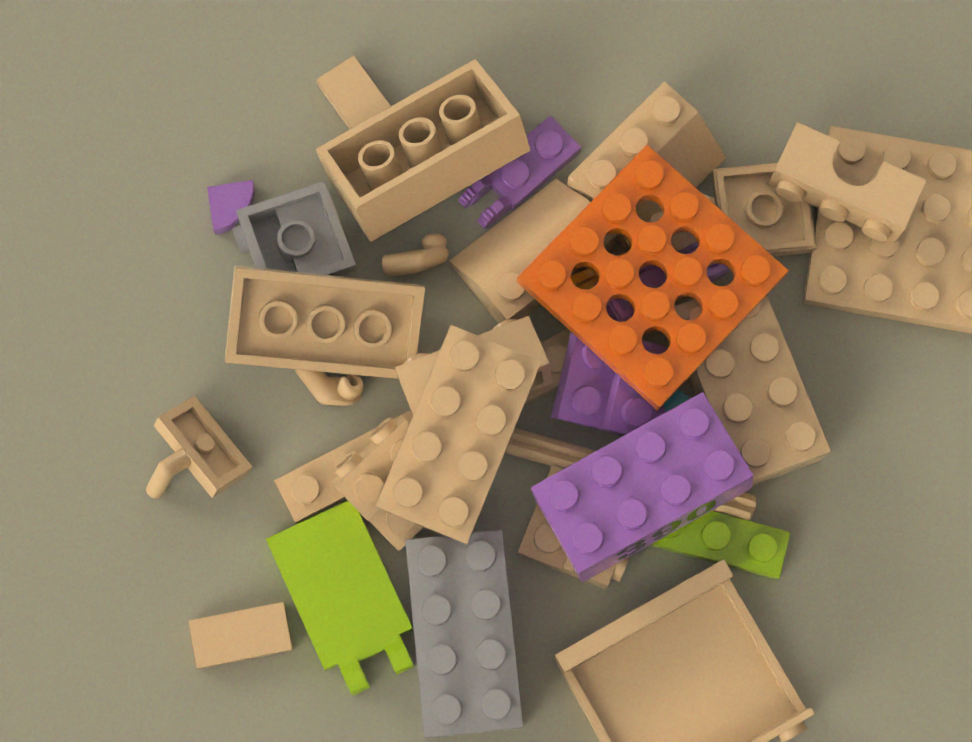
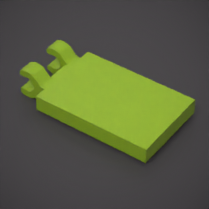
(342, 592)

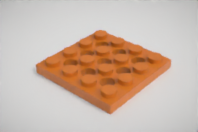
(683, 210)

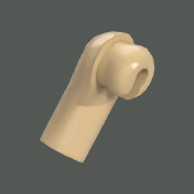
(416, 261)
(332, 390)

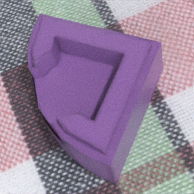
(225, 201)

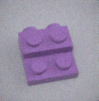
(597, 396)

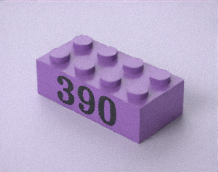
(642, 487)

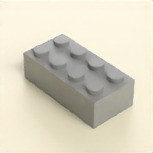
(463, 635)

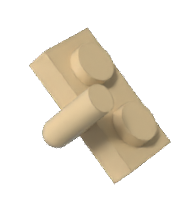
(199, 447)

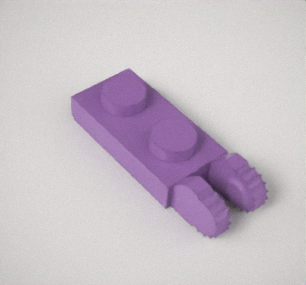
(518, 180)

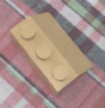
(670, 129)
(508, 248)

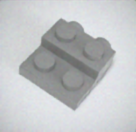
(295, 233)

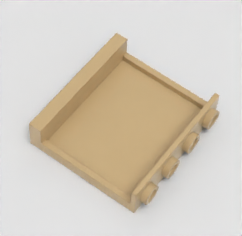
(684, 671)

